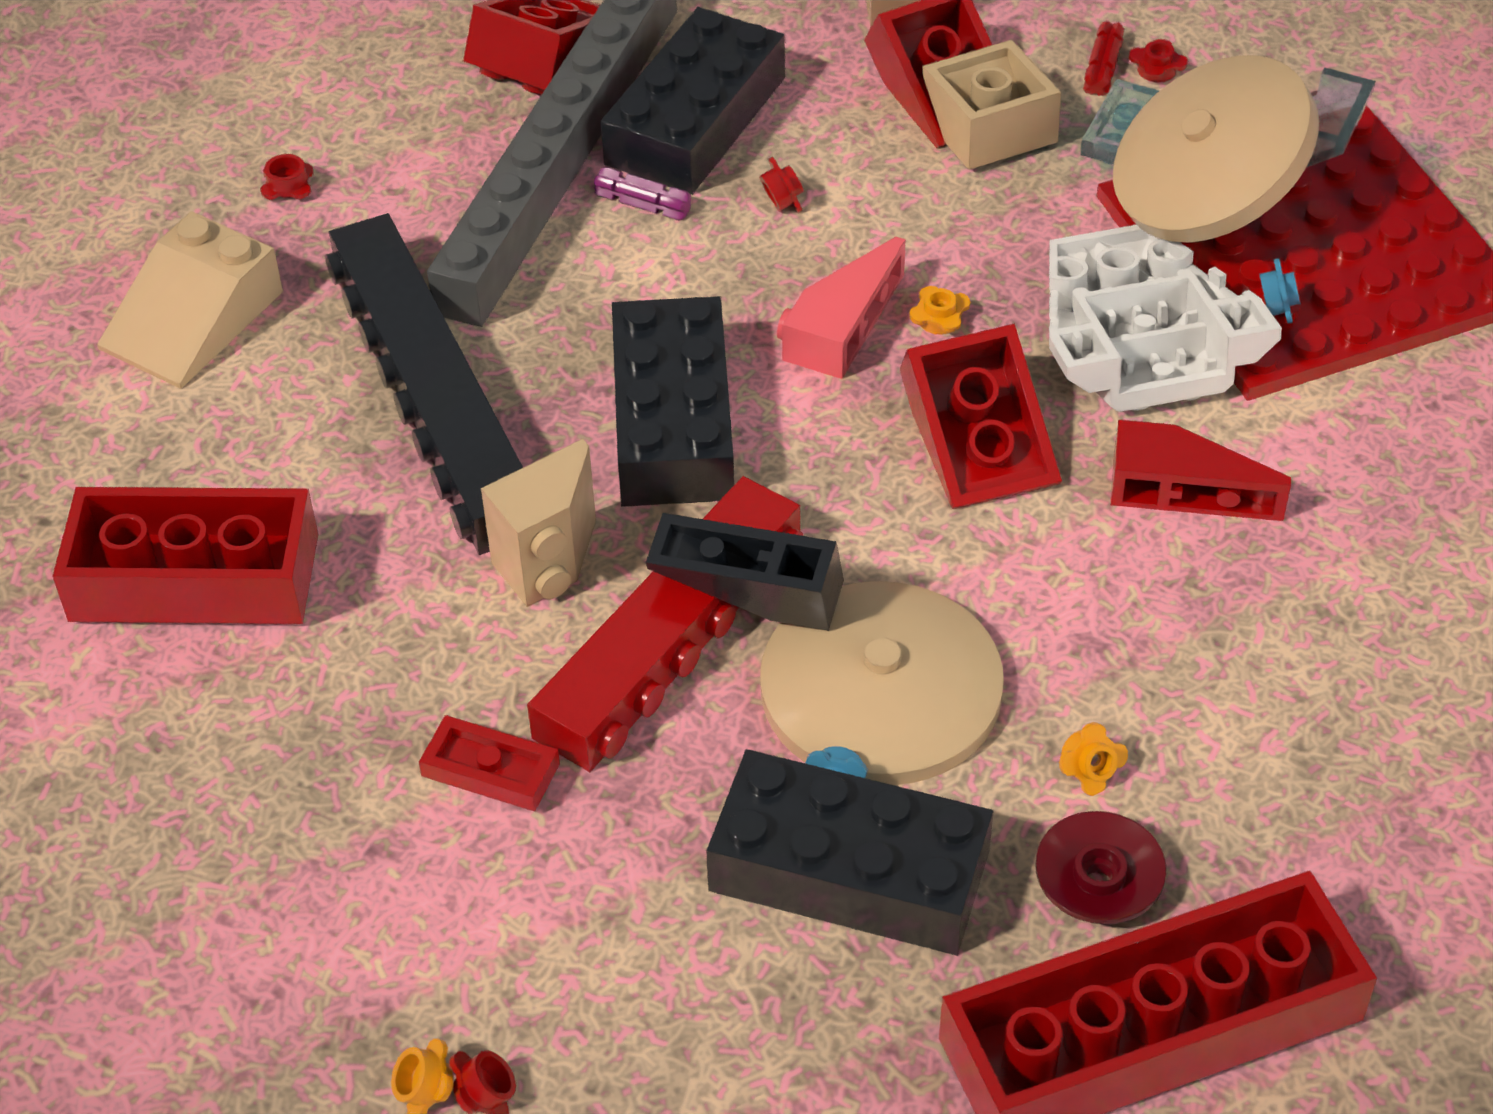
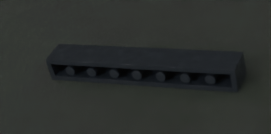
(425, 366)

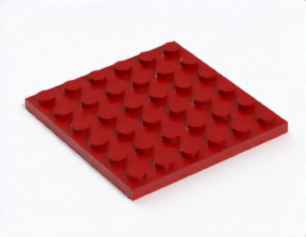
(1373, 261)

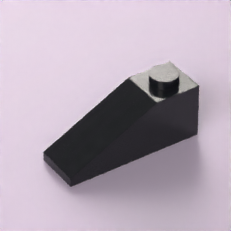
(753, 568)

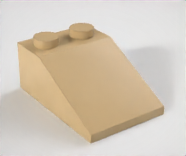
(191, 299)

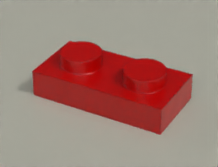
(489, 763)

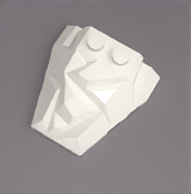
(1148, 322)

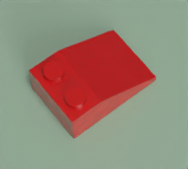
(918, 36)
(525, 38)
(980, 416)

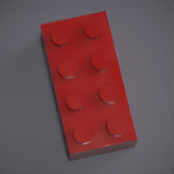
(187, 555)

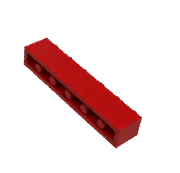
(644, 646)

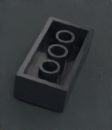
(693, 100)
(671, 401)
(850, 851)

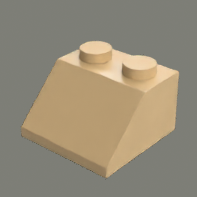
(993, 104)
(542, 523)

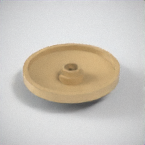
(1216, 148)
(893, 679)

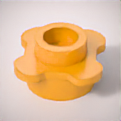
(939, 310)
(1080, 750)
(422, 1077)

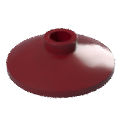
(1103, 845)

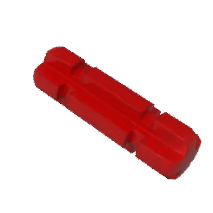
(1103, 58)

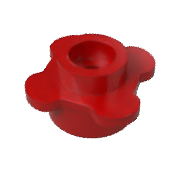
(1158, 60)
(286, 177)
(782, 186)
(482, 1082)

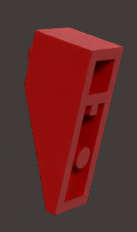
(1183, 472)

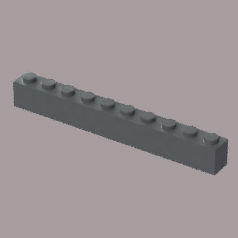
(544, 158)

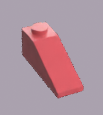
(841, 310)

